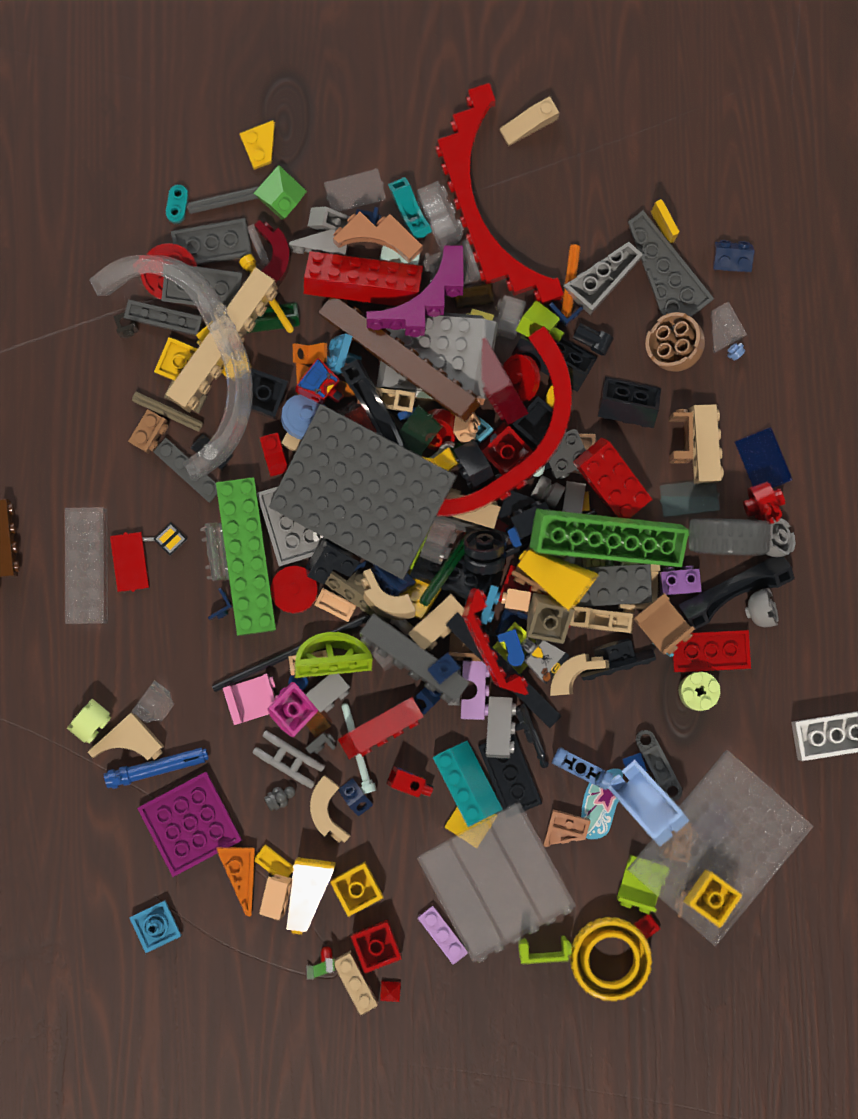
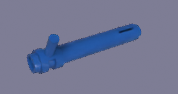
(126, 775)

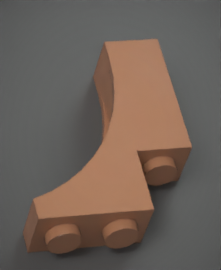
(387, 233)

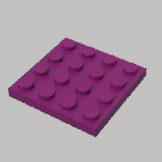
(189, 824)

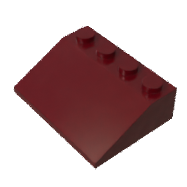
(499, 387)

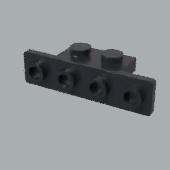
(620, 657)

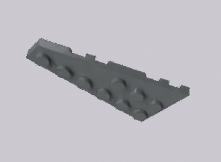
(669, 276)

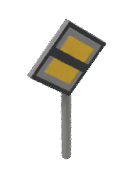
(168, 539)

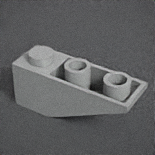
(319, 242)

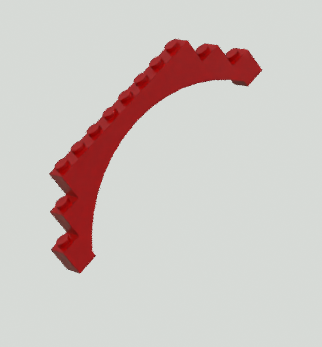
(493, 260)

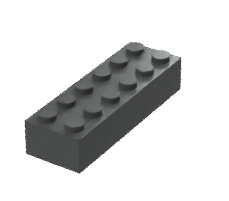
(411, 657)

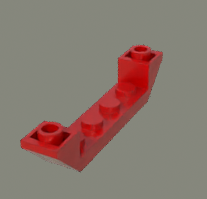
(475, 603)

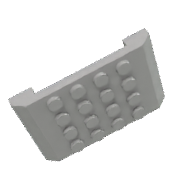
(450, 345)

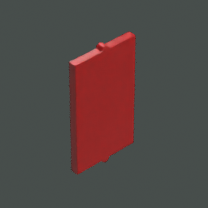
(129, 561)

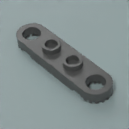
(658, 764)

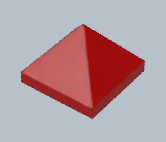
(390, 991)

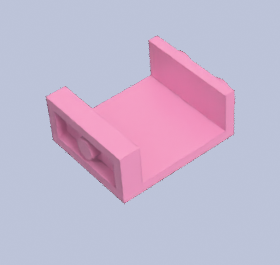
(250, 698)

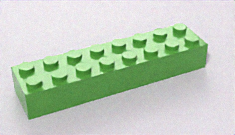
(608, 538)
(245, 556)

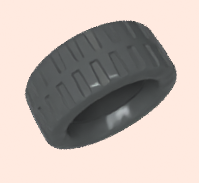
(729, 536)

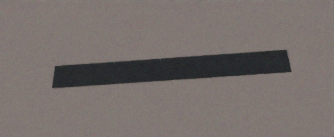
(532, 699)

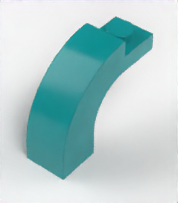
(409, 209)

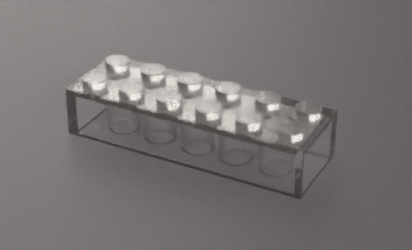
(86, 566)

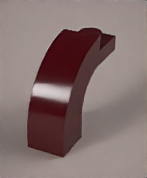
(281, 258)

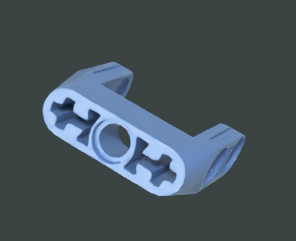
(603, 780)

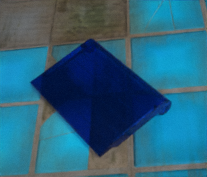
(763, 459)

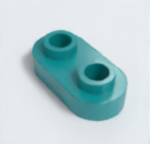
(177, 203)

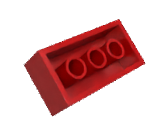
(612, 479)

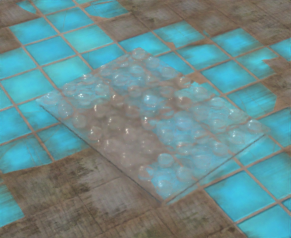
(734, 831)

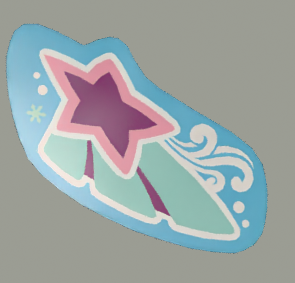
(599, 807)

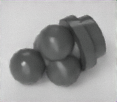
(278, 797)

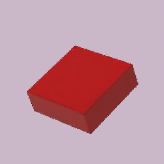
(647, 925)

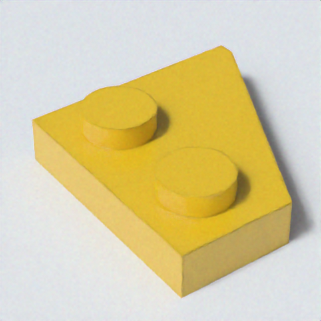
(259, 144)

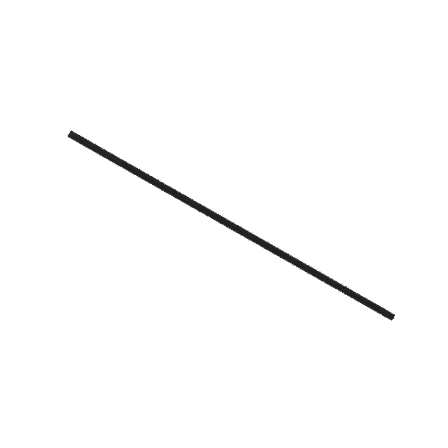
(342, 629)

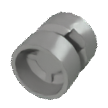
(549, 492)

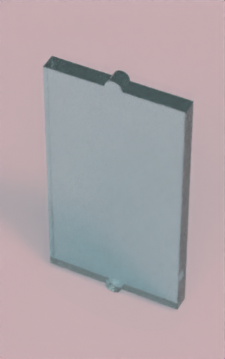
(689, 498)

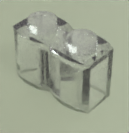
(509, 316)

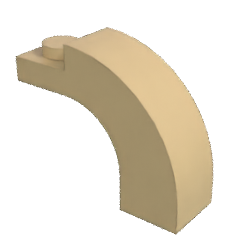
(319, 809)

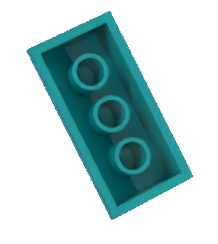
(467, 783)

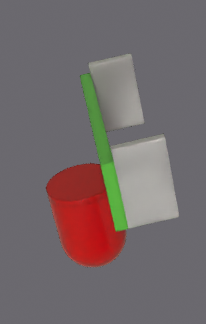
(326, 965)

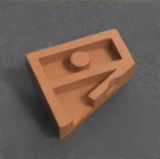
(565, 828)

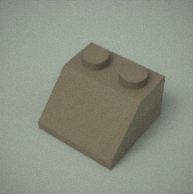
(548, 619)

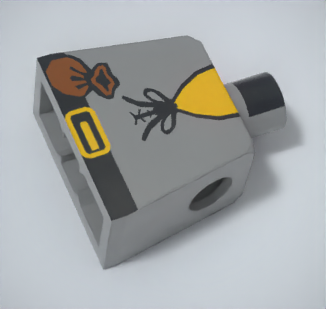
(543, 658)

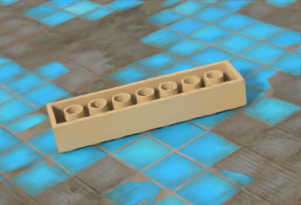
(207, 359)

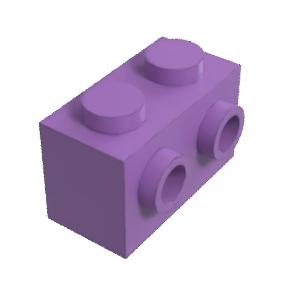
(680, 581)

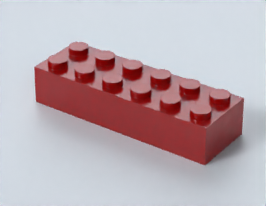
(361, 279)

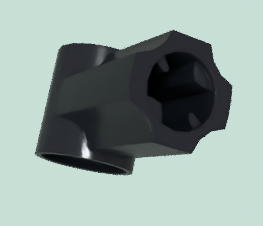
(597, 341)

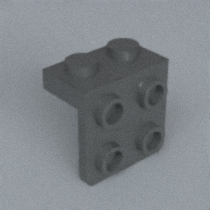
(567, 452)

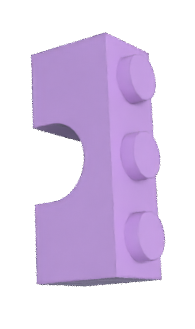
(475, 708)

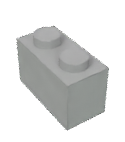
(328, 691)

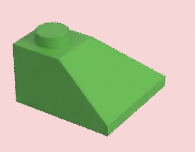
(280, 192)

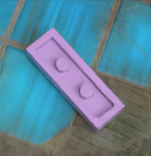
(442, 935)

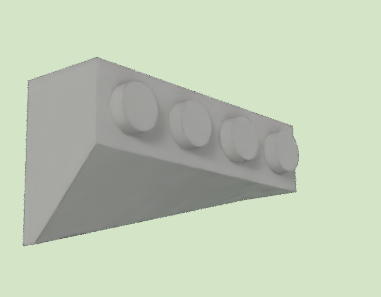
(597, 283)

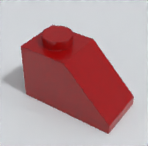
(274, 454)

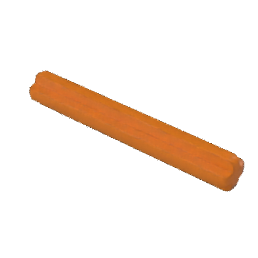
(570, 275)

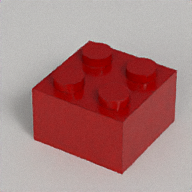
(376, 946)

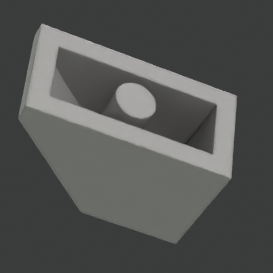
(326, 218)

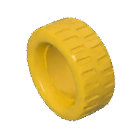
(601, 929)

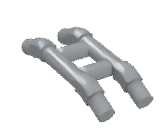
(290, 771)

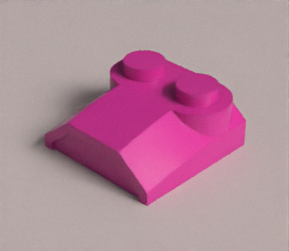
(292, 709)

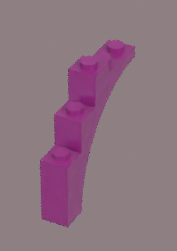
(429, 302)

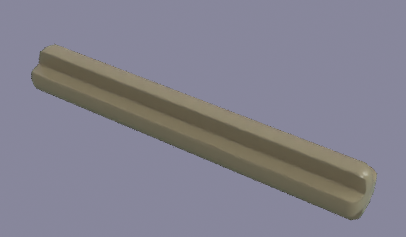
(167, 411)

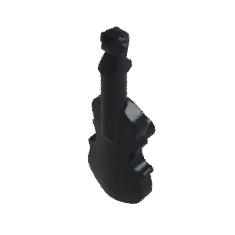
(531, 734)

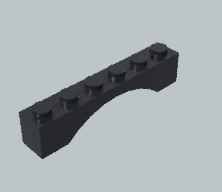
(370, 399)
(767, 574)

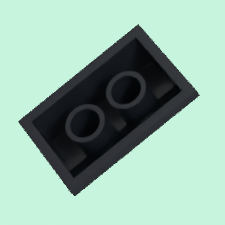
(629, 402)

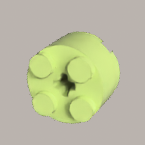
(710, 690)
(88, 720)

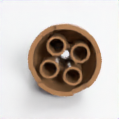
(677, 348)

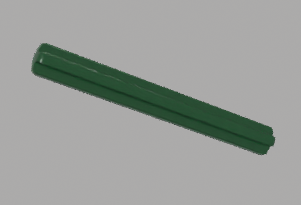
(443, 573)

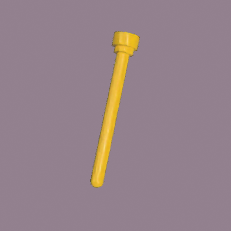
(248, 263)

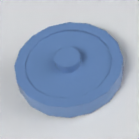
(298, 414)

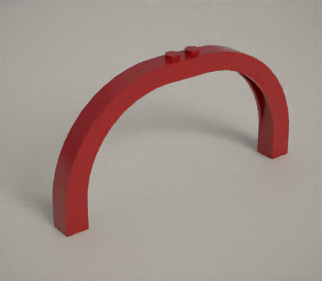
(540, 457)

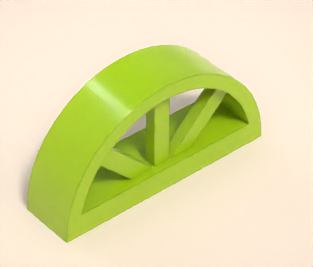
(356, 659)

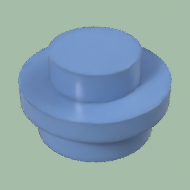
(736, 351)

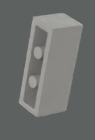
(500, 727)

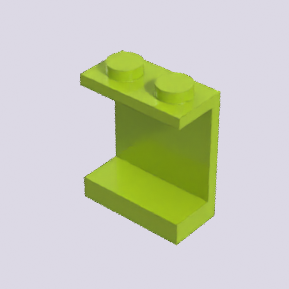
(635, 892)
(526, 958)

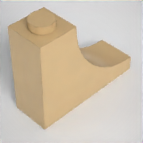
(130, 734)

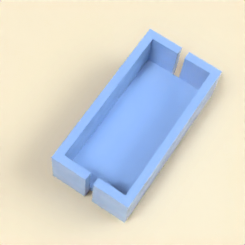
(648, 803)

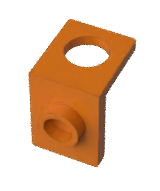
(310, 352)

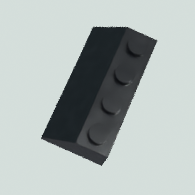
(577, 359)

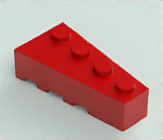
(381, 727)

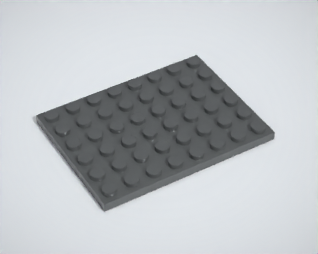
(362, 491)

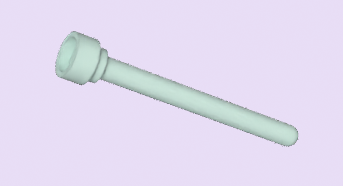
(367, 784)

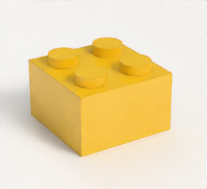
(356, 889)
(712, 898)

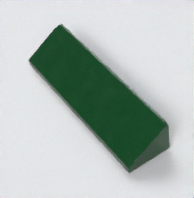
(270, 321)

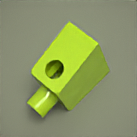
(536, 318)

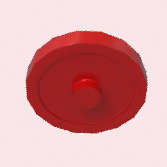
(524, 375)
(293, 590)

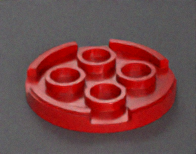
(154, 282)

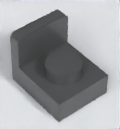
(317, 744)

